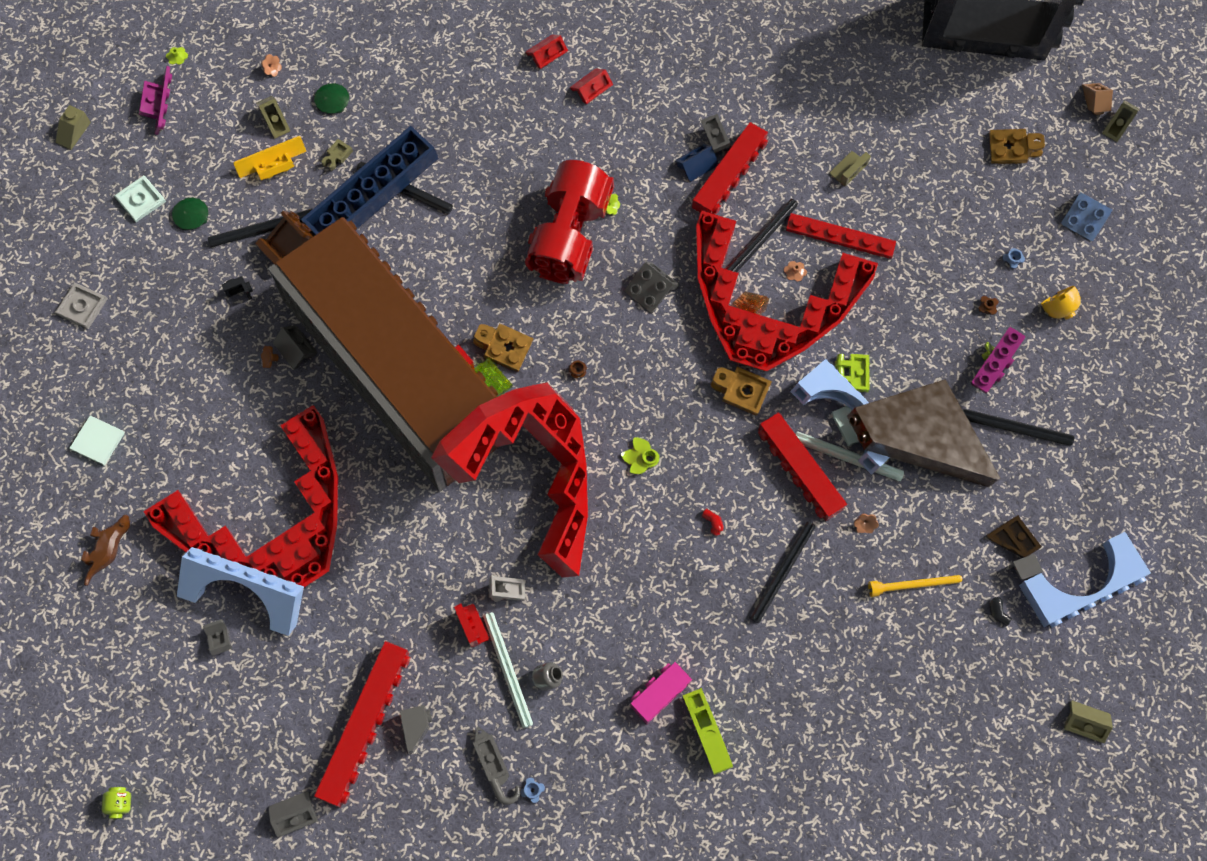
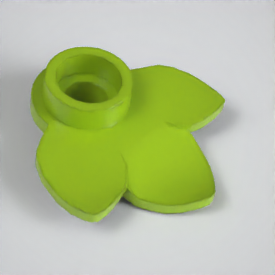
(637, 456)

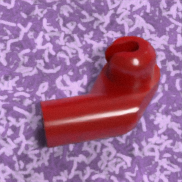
(717, 525)

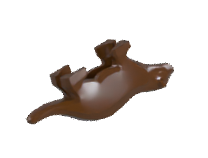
(105, 547)

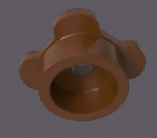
(988, 309)

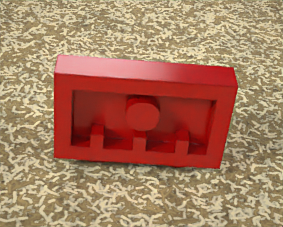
(471, 624)

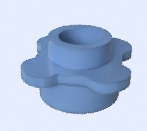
(1019, 258)
(534, 796)

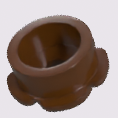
(581, 366)

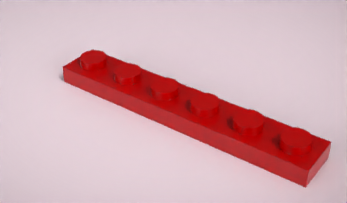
(841, 236)

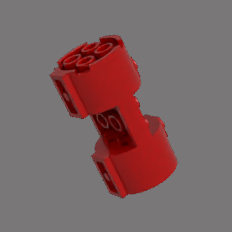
(578, 195)

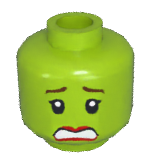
(116, 802)

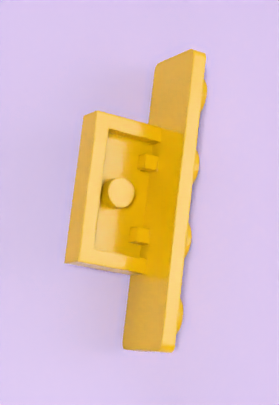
(271, 160)

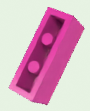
(660, 692)

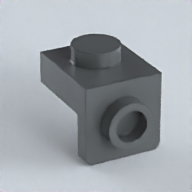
(218, 637)

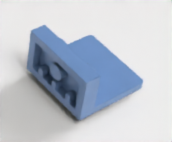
(1086, 216)

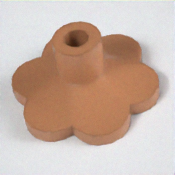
(271, 65)
(795, 271)
(866, 523)

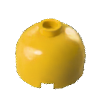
(1063, 304)

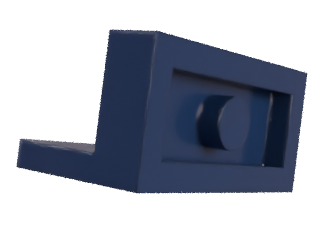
(697, 161)

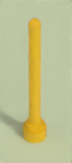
(878, 588)

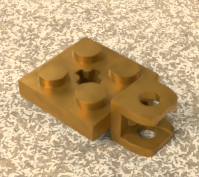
(1022, 146)
(494, 344)
(733, 383)

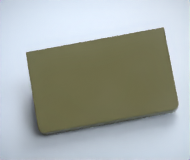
(850, 167)
(1088, 722)

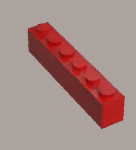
(730, 169)
(802, 467)

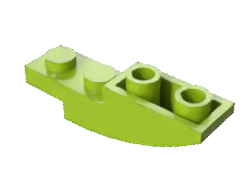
(708, 731)

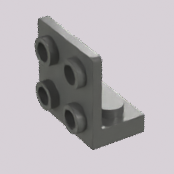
(650, 286)

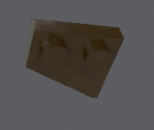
(1015, 538)

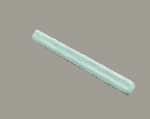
(846, 455)
(508, 670)

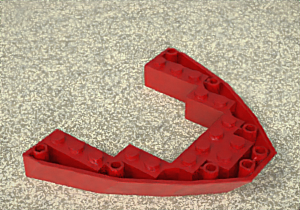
(757, 338)
(559, 431)
(297, 554)

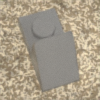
(506, 588)

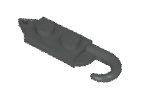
(493, 765)

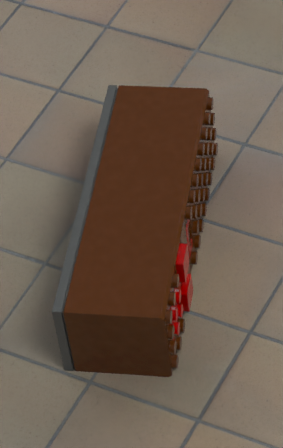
(381, 341)

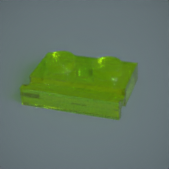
(494, 376)

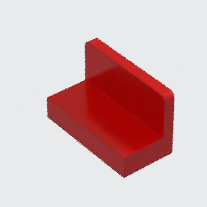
(547, 50)
(592, 85)

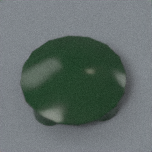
(331, 98)
(190, 213)

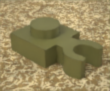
(337, 153)

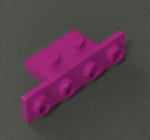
(153, 100)
(998, 360)

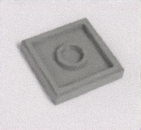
(81, 305)

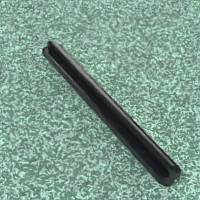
(423, 196)
(249, 231)
(763, 235)
(1019, 427)
(782, 572)

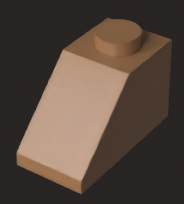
(1098, 97)

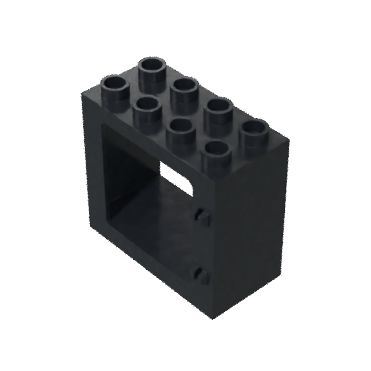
(997, 26)

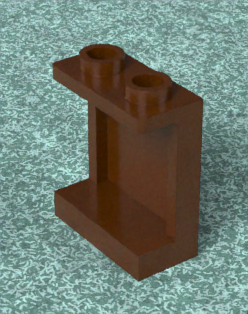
(285, 237)

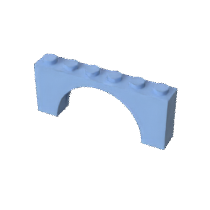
(830, 384)
(1124, 569)
(278, 595)

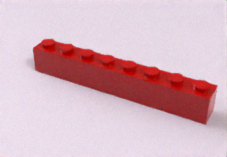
(362, 724)

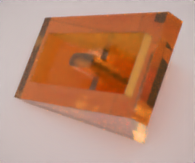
(752, 302)

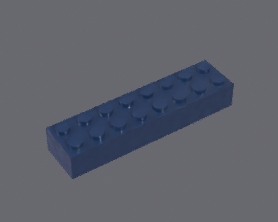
(375, 182)

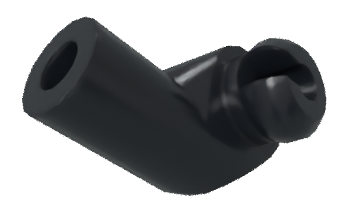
(996, 610)

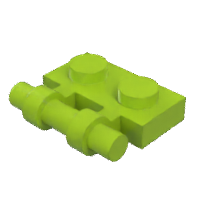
(858, 370)

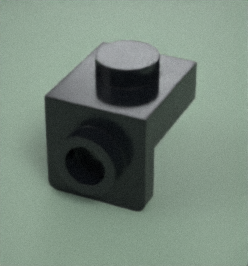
(237, 286)

